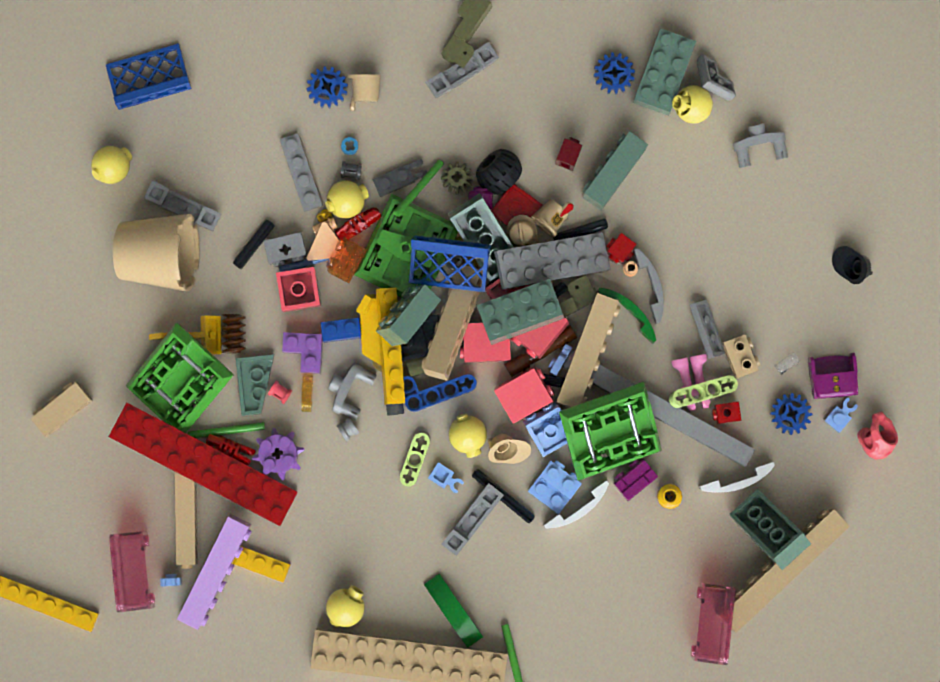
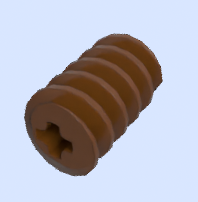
(233, 333)

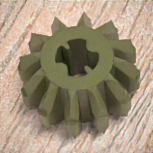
(457, 185)

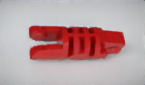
(358, 223)
(230, 448)

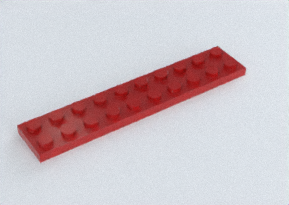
(202, 464)

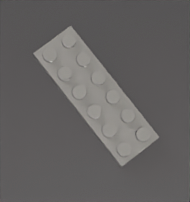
(552, 260)

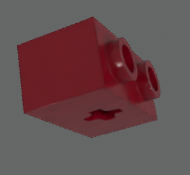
(569, 153)

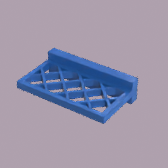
(153, 91)
(454, 247)

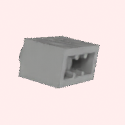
(276, 245)

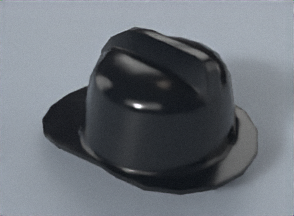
(851, 264)

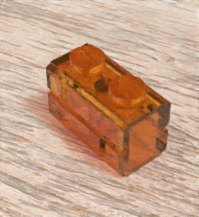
(346, 259)

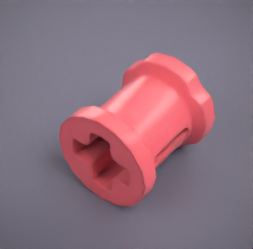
(280, 392)

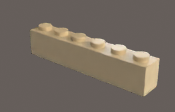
(452, 327)
(588, 350)

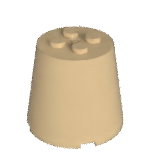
(158, 251)

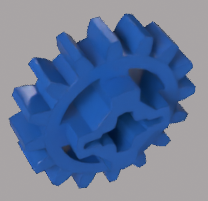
(601, 75)
(335, 82)
(787, 404)

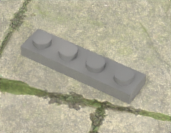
(301, 172)

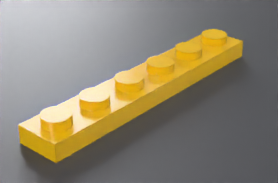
(390, 355)
(47, 604)

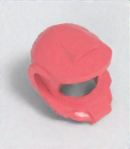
(875, 443)

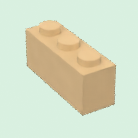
(61, 408)

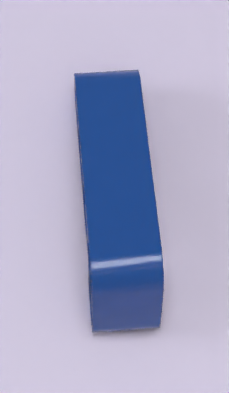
(439, 389)

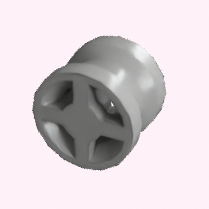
(347, 429)

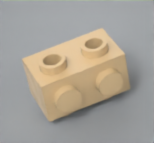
(738, 357)

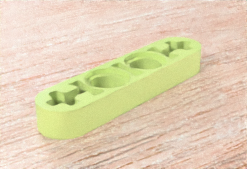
(703, 391)

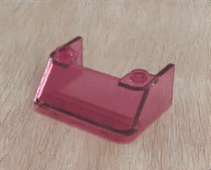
(130, 571)
(714, 623)

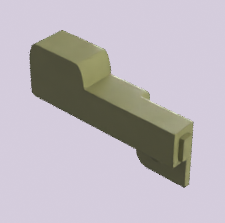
(473, 14)
(579, 297)

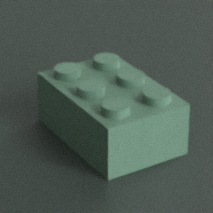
(407, 315)

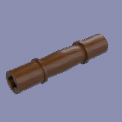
(524, 360)

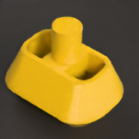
(323, 215)

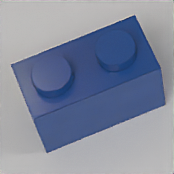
(341, 330)

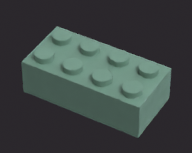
(664, 71)
(615, 170)
(479, 225)
(520, 311)
(770, 529)

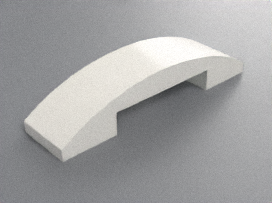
(760, 472)
(597, 493)

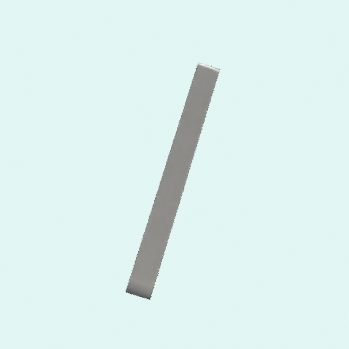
(676, 417)

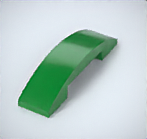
(647, 330)
(453, 610)

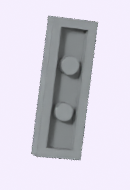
(707, 329)

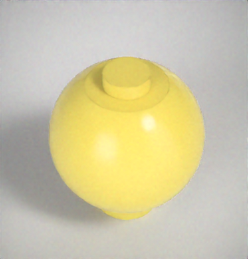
(693, 104)
(111, 164)
(346, 199)
(468, 435)
(345, 607)

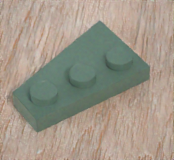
(253, 381)

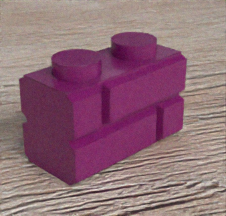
(635, 479)

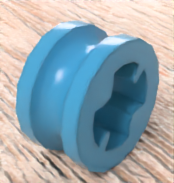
(355, 145)

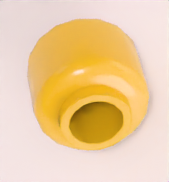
(675, 493)

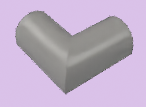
(712, 80)

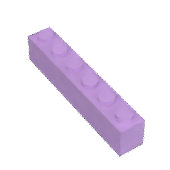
(214, 572)

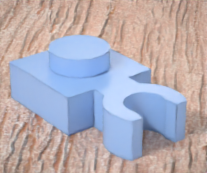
(556, 364)
(839, 417)
(442, 476)
(171, 580)

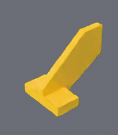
(369, 324)
(209, 335)

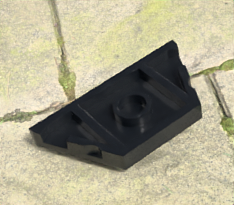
(418, 344)

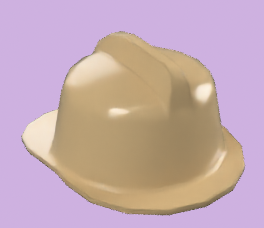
(522, 231)
(508, 450)

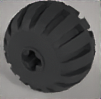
(499, 171)

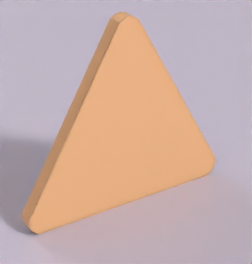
(323, 244)

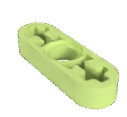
(405, 471)

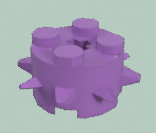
(286, 461)

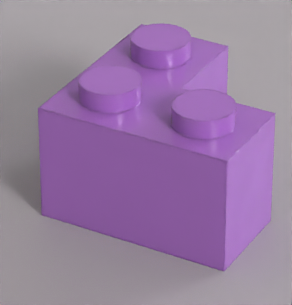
(308, 346)

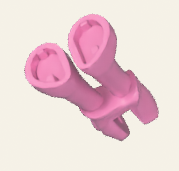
(697, 367)

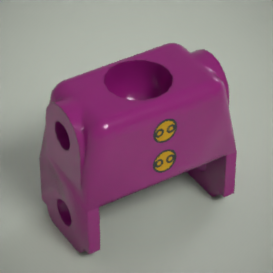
(833, 376)

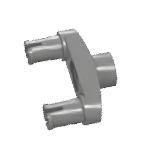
(759, 136)
(341, 386)

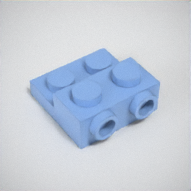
(546, 429)
(555, 486)

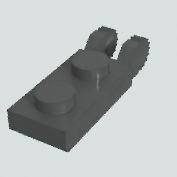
(398, 178)

